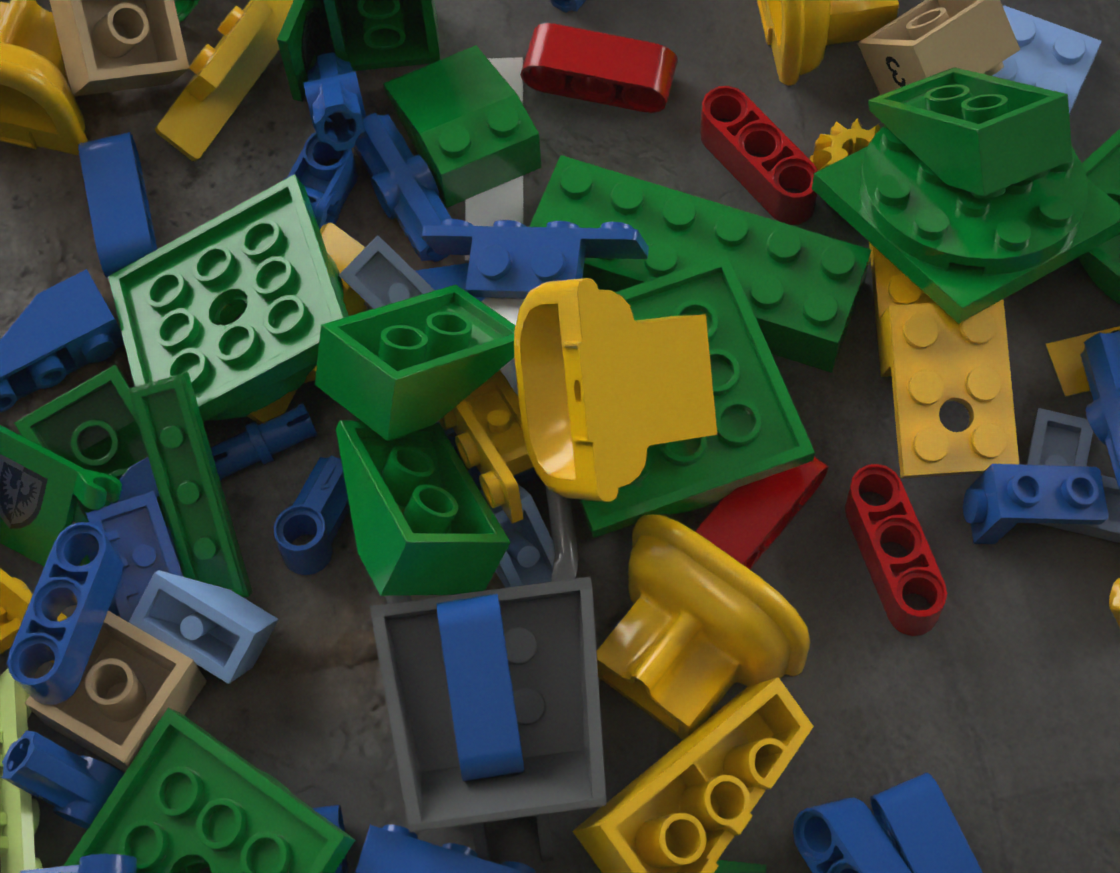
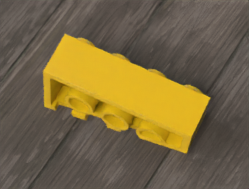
(701, 790)

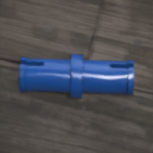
(263, 441)

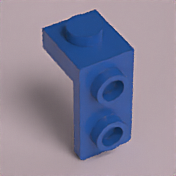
(1032, 495)

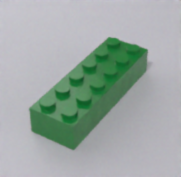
(794, 278)

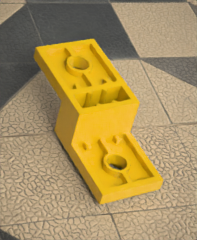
(939, 363)

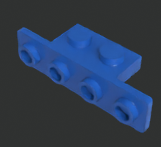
(516, 258)

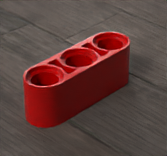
(599, 67)
(755, 133)
(758, 512)
(898, 524)

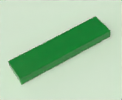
(189, 483)

